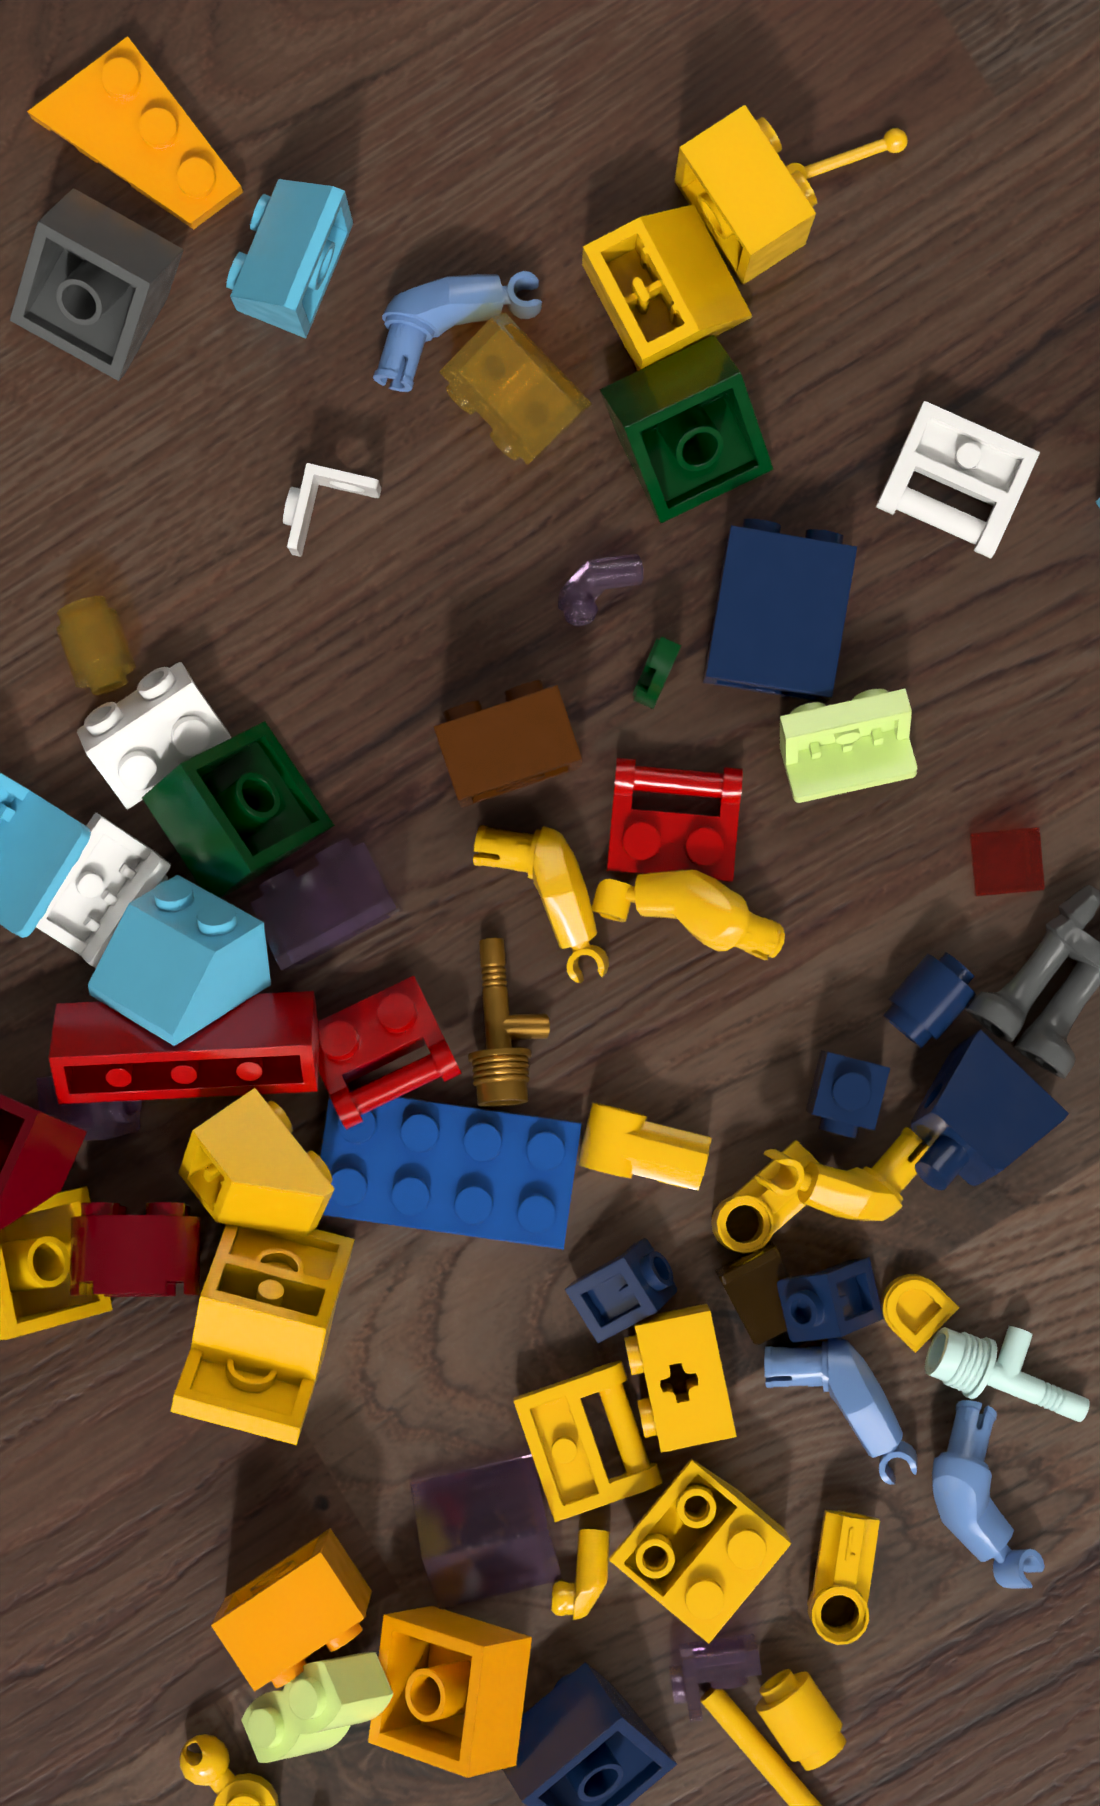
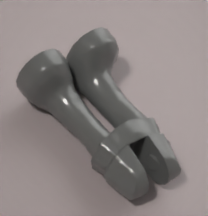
(1007, 1009)

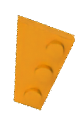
(138, 130)

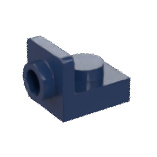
(623, 1290)
(830, 1301)

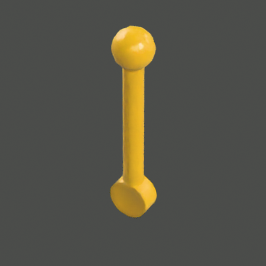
(893, 141)

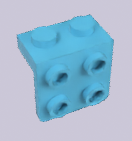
(35, 854)

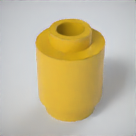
(801, 1719)

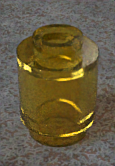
(95, 645)

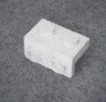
(150, 732)
(100, 887)

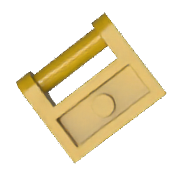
(567, 1449)

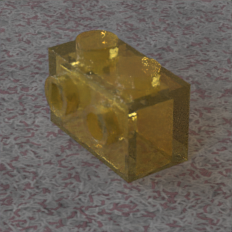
(513, 389)

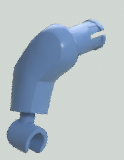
(438, 306)
(853, 1389)
(964, 1502)

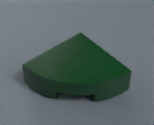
(656, 672)

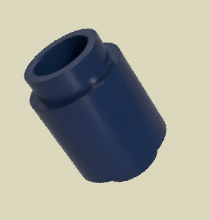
(930, 998)

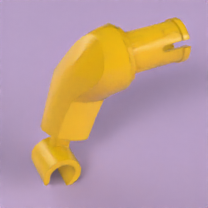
(559, 883)
(700, 903)
(853, 1193)

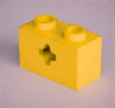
(691, 1416)

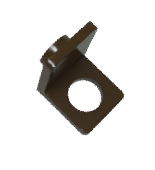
(754, 1291)

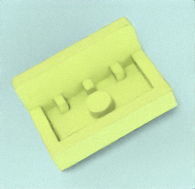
(847, 744)

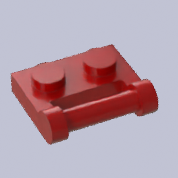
(674, 841)
(375, 1035)

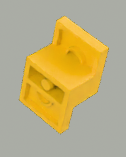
(262, 1330)

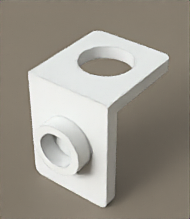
(301, 501)

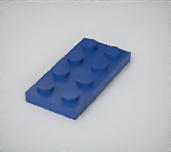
(454, 1170)

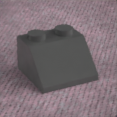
(94, 282)

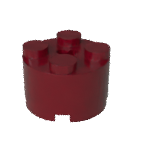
(135, 1252)

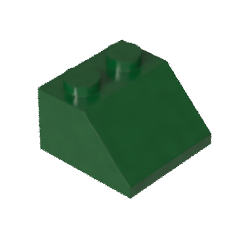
(688, 428)
(237, 810)

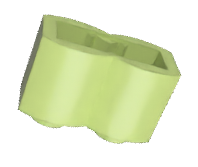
(317, 1707)

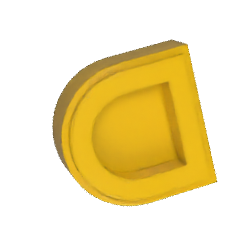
(915, 1309)

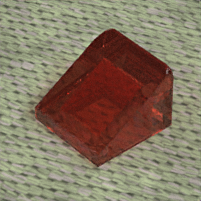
(1007, 861)

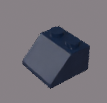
(585, 1747)

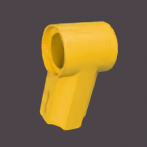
(628, 1144)
(769, 1207)
(844, 1569)

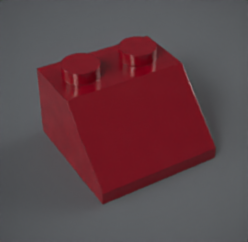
(33, 1157)

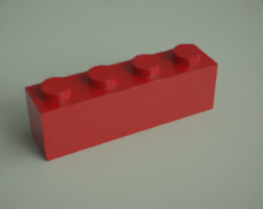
(257, 1045)

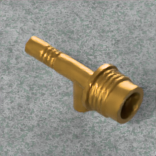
(500, 1069)

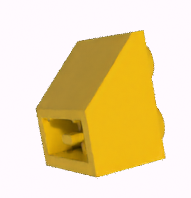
(663, 284)
(255, 1171)
(701, 1549)

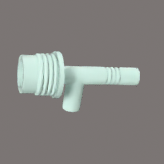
(971, 1364)

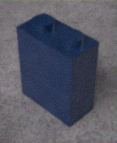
(780, 611)

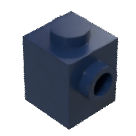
(846, 1093)

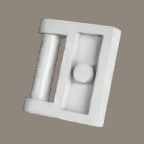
(966, 460)

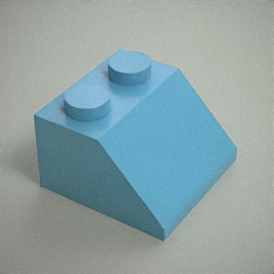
(291, 255)
(181, 960)

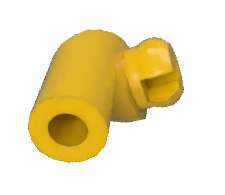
(590, 1577)

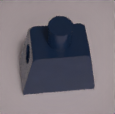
(980, 1115)

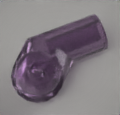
(589, 582)

